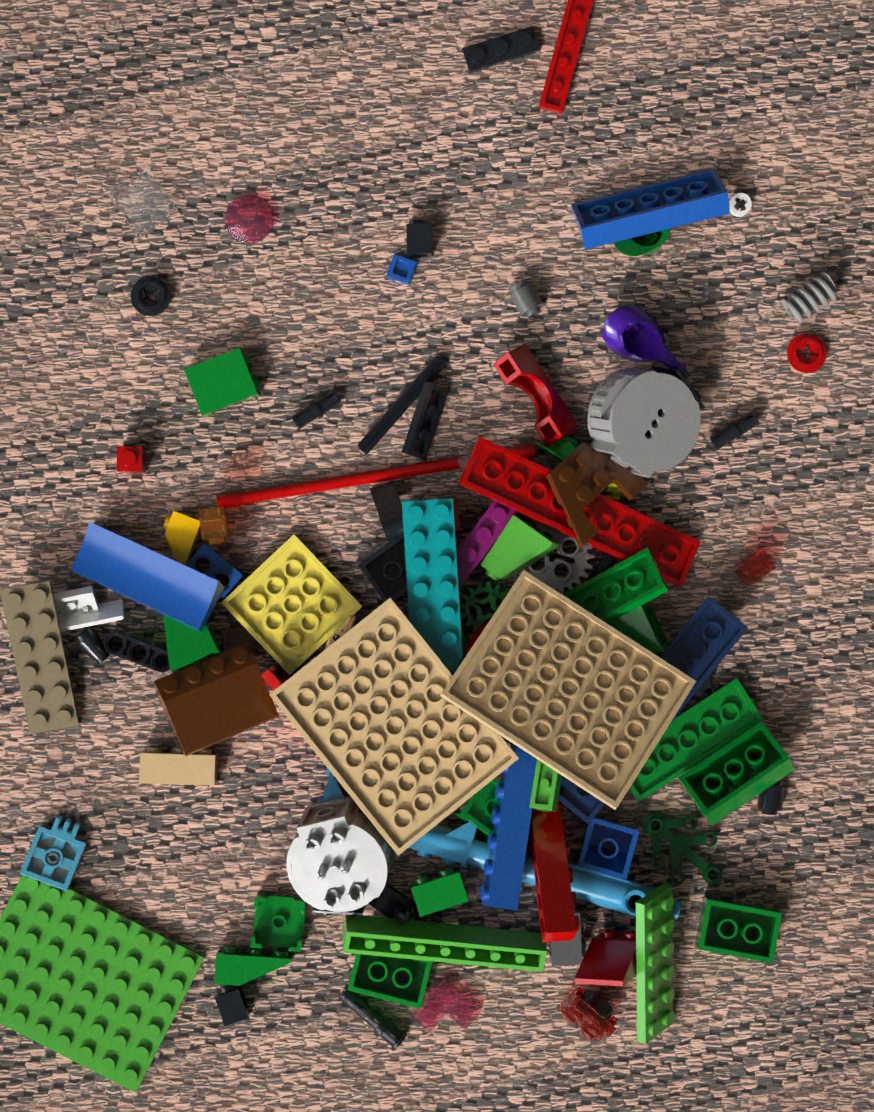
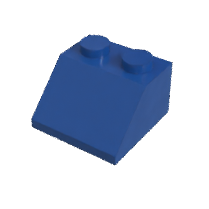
(607, 848)

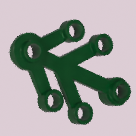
(679, 846)

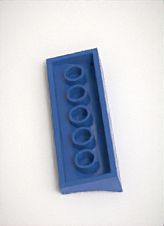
(651, 208)
(147, 577)

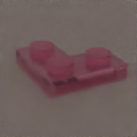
(446, 1000)

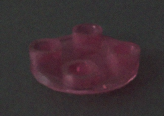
(249, 219)

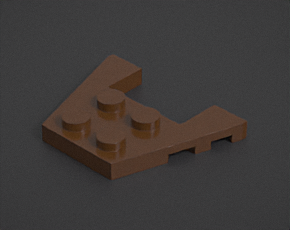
(581, 479)

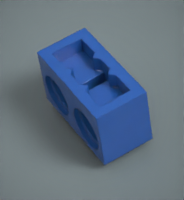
(218, 566)

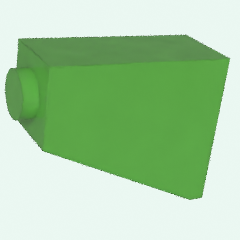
(517, 549)

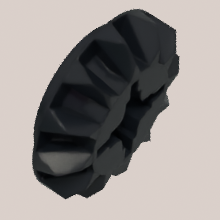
(152, 284)

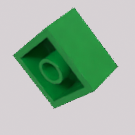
(439, 890)

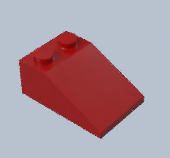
(609, 959)

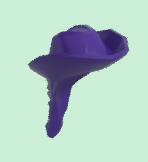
(645, 344)

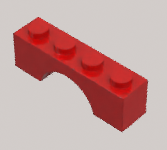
(523, 371)

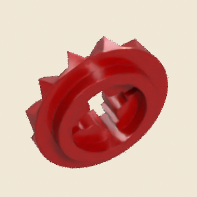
(815, 346)

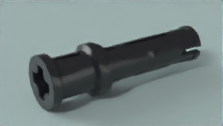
(349, 997)

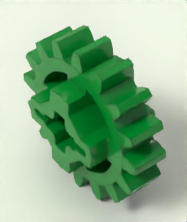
(471, 600)

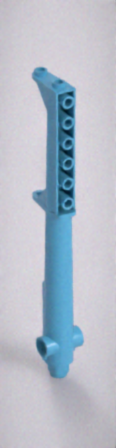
(461, 847)

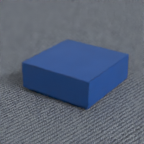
(401, 269)

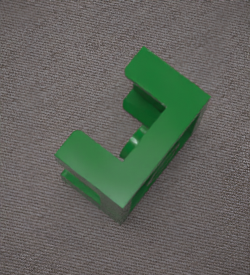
(479, 808)
(279, 922)

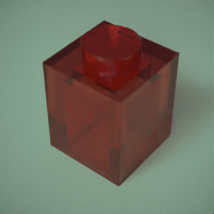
(754, 567)

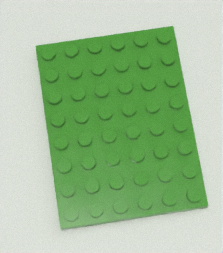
(89, 980)

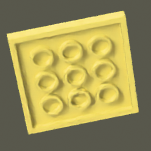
(291, 604)

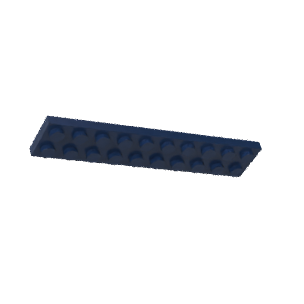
(693, 651)

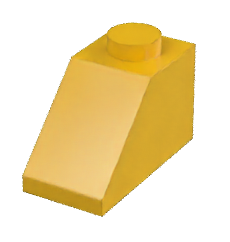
(182, 535)

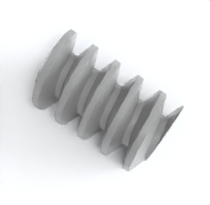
(810, 297)

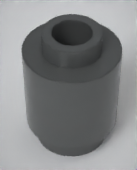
(526, 299)

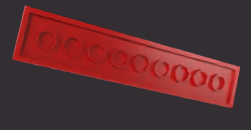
(621, 533)

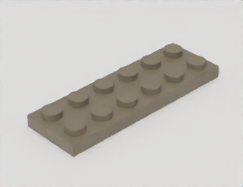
(40, 656)

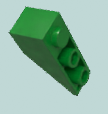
(241, 967)

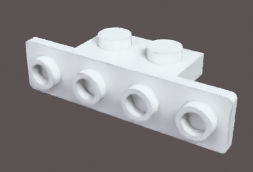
(81, 609)

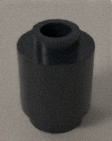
(771, 799)

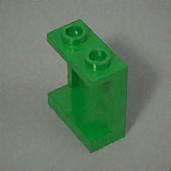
(222, 381)

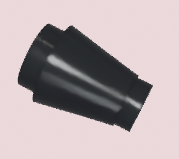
(92, 645)

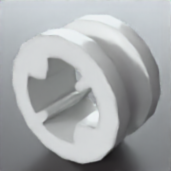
(747, 206)

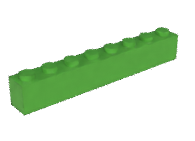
(444, 943)

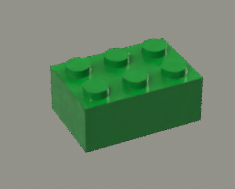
(738, 929)
(391, 979)

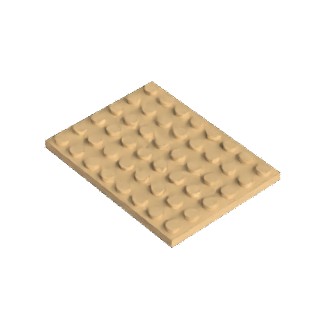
(568, 689)
(385, 730)

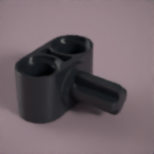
(394, 904)

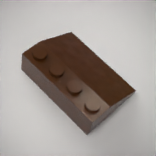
(215, 699)

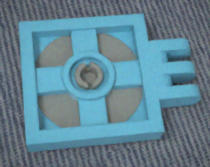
(54, 854)

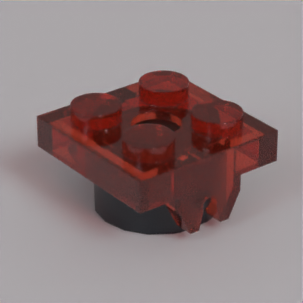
(589, 1013)

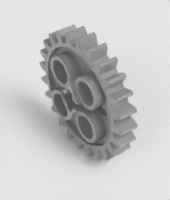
(547, 574)

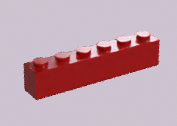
(553, 876)

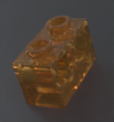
(215, 525)

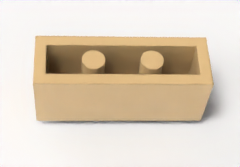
(176, 768)

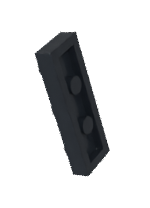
(501, 49)
(424, 421)

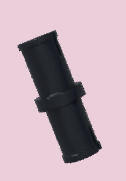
(316, 409)
(734, 430)

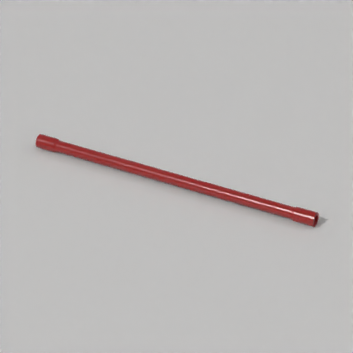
(237, 498)

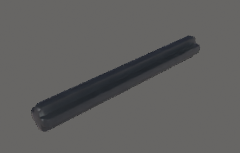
(401, 405)

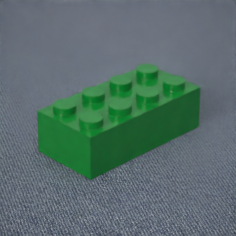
(736, 773)

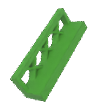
(545, 788)

